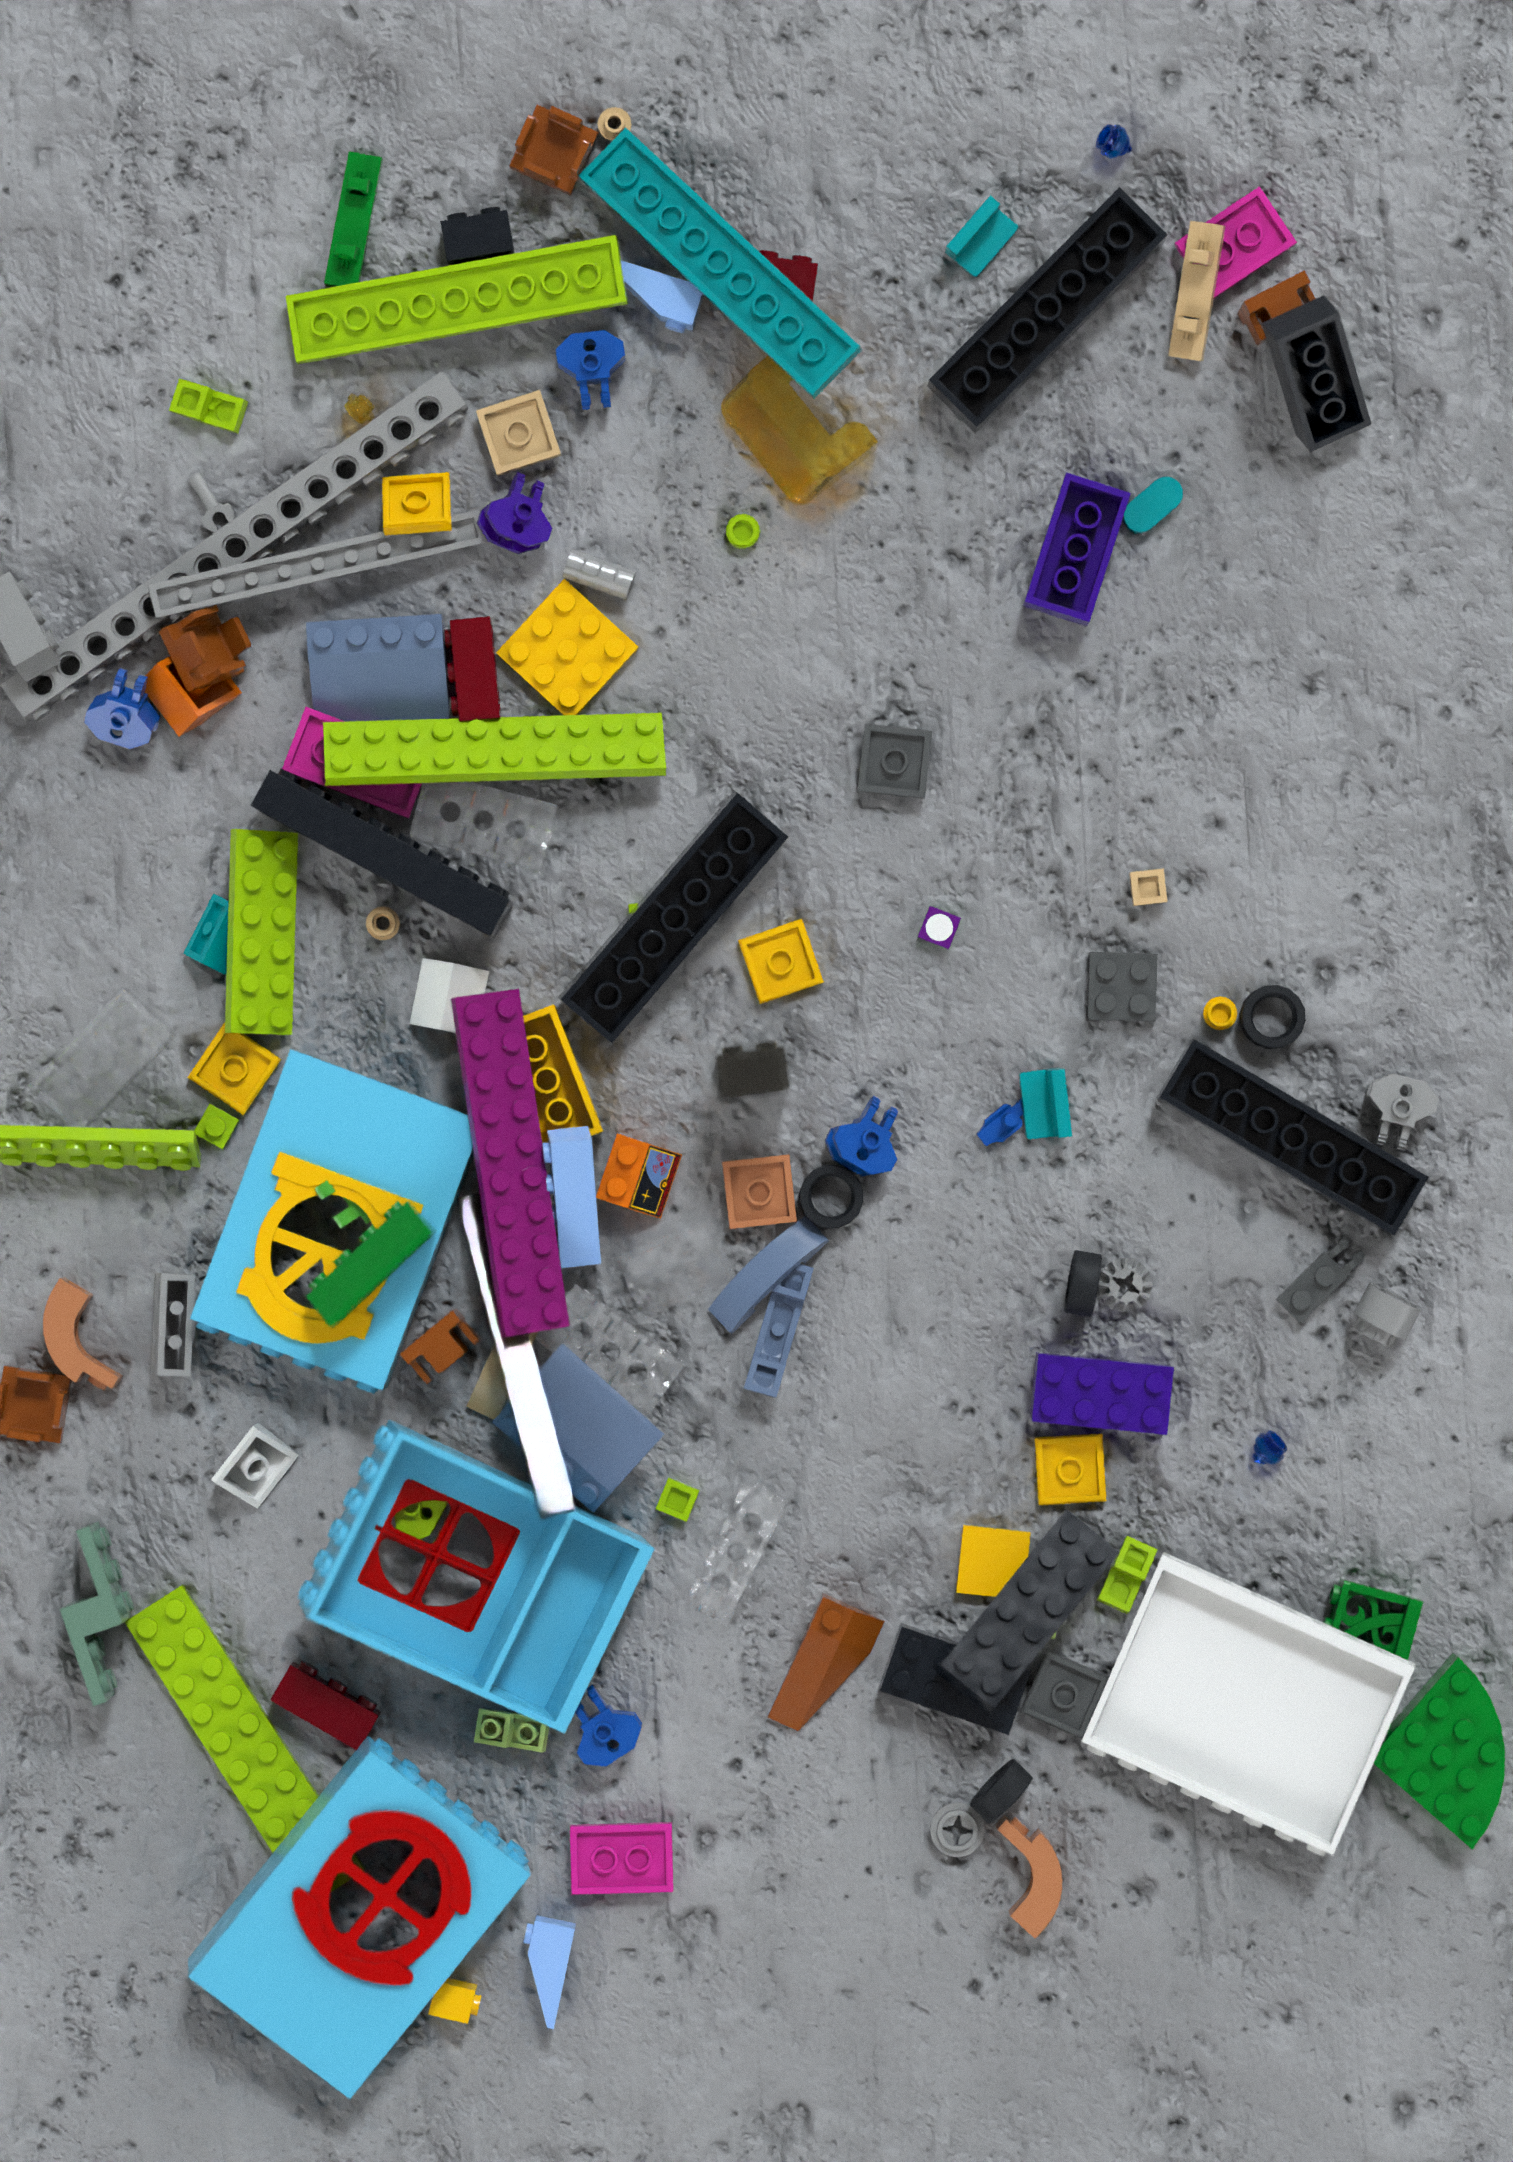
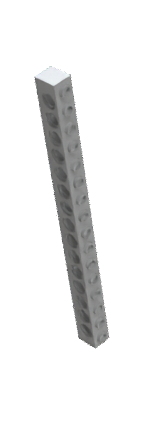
(436, 391)

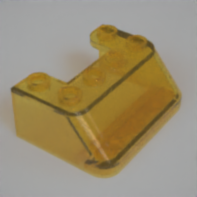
(789, 437)

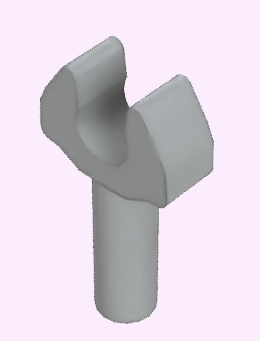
(211, 505)

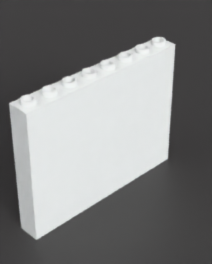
(1248, 1704)

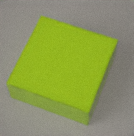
(677, 1499)

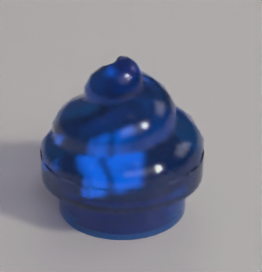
(1113, 141)
(1268, 1448)

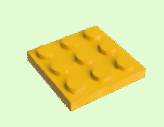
(567, 650)

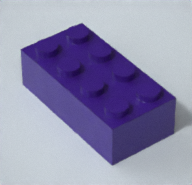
(1076, 549)
(1101, 1393)

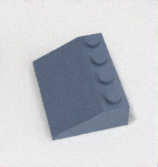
(379, 668)
(594, 1427)

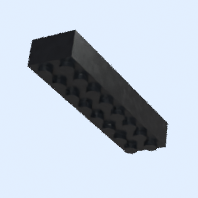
(1047, 310)
(381, 853)
(673, 917)
(1292, 1137)

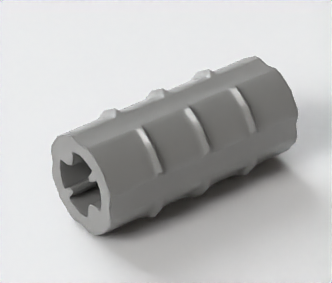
(599, 574)

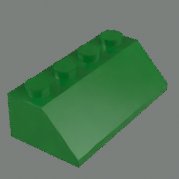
(370, 1264)

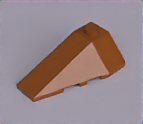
(829, 1652)

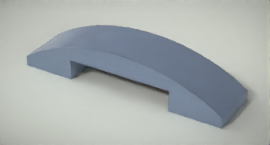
(765, 1272)
(778, 1332)

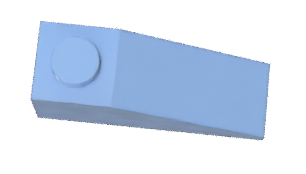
(665, 296)
(549, 1955)

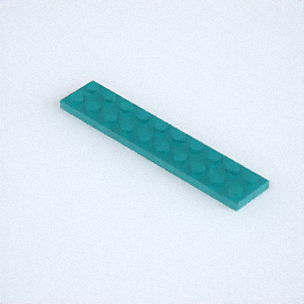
(720, 263)

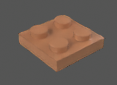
(759, 1191)

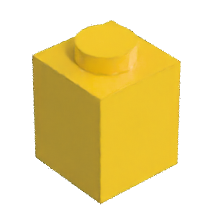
(455, 2001)

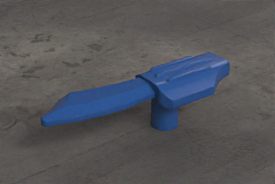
(1001, 1124)

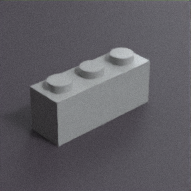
(22, 631)
(172, 1325)

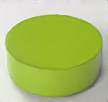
(742, 531)

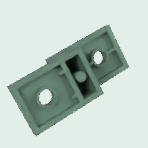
(97, 1613)

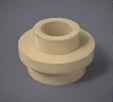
(608, 114)
(375, 915)

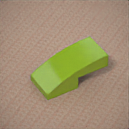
(208, 406)
(1126, 1574)

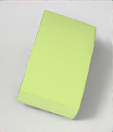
(510, 1730)

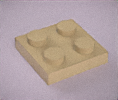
(518, 433)

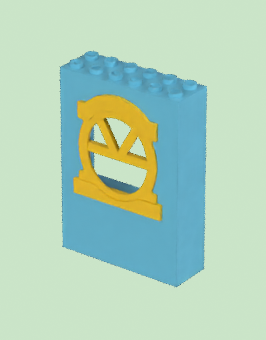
(374, 1150)

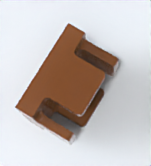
(553, 148)
(1274, 302)
(206, 648)
(440, 1345)
(33, 1404)

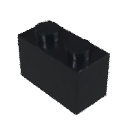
(477, 235)

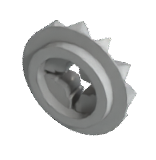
(1110, 1290)
(968, 1841)

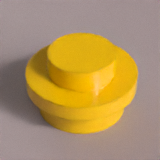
(1220, 1013)

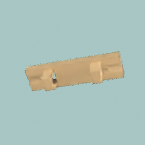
(1196, 290)

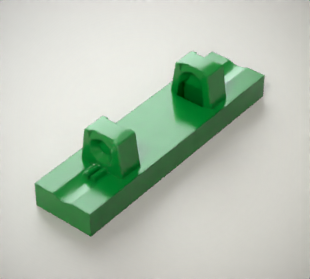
(353, 220)

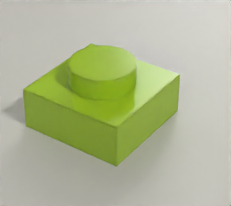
(216, 1126)

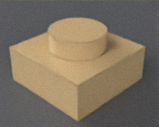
(1148, 887)

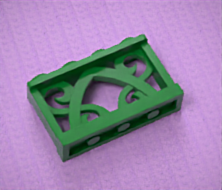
(1401, 1625)

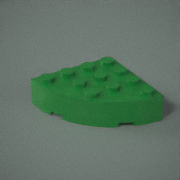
(1449, 1751)

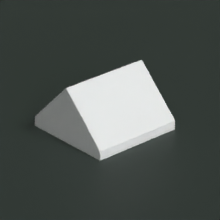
(435, 988)
(255, 1466)

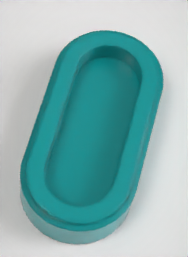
(1153, 504)

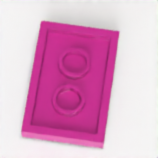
(1250, 241)
(621, 1858)

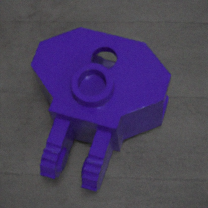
(516, 519)

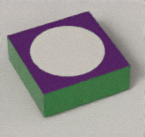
(939, 927)

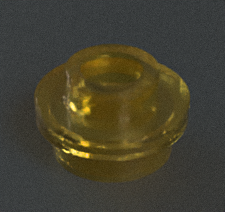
(359, 408)

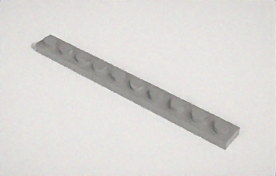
(309, 566)

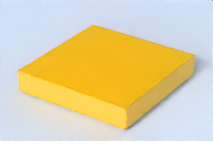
(416, 503)
(780, 961)
(234, 1069)
(1070, 1469)
(989, 1558)

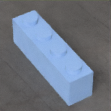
(573, 1195)

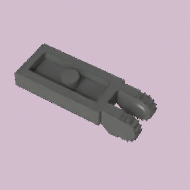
(1318, 1281)

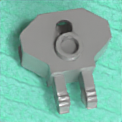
(1400, 1110)

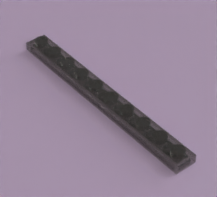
(520, 1380)

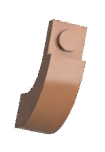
(62, 1337)
(1042, 1897)

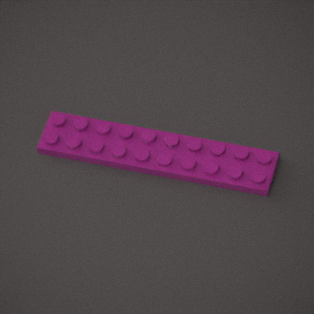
(510, 1162)

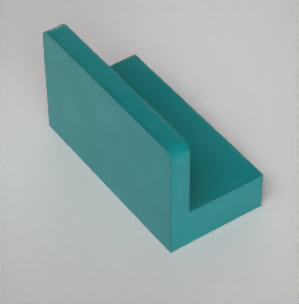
(981, 237)
(210, 937)
(1045, 1103)

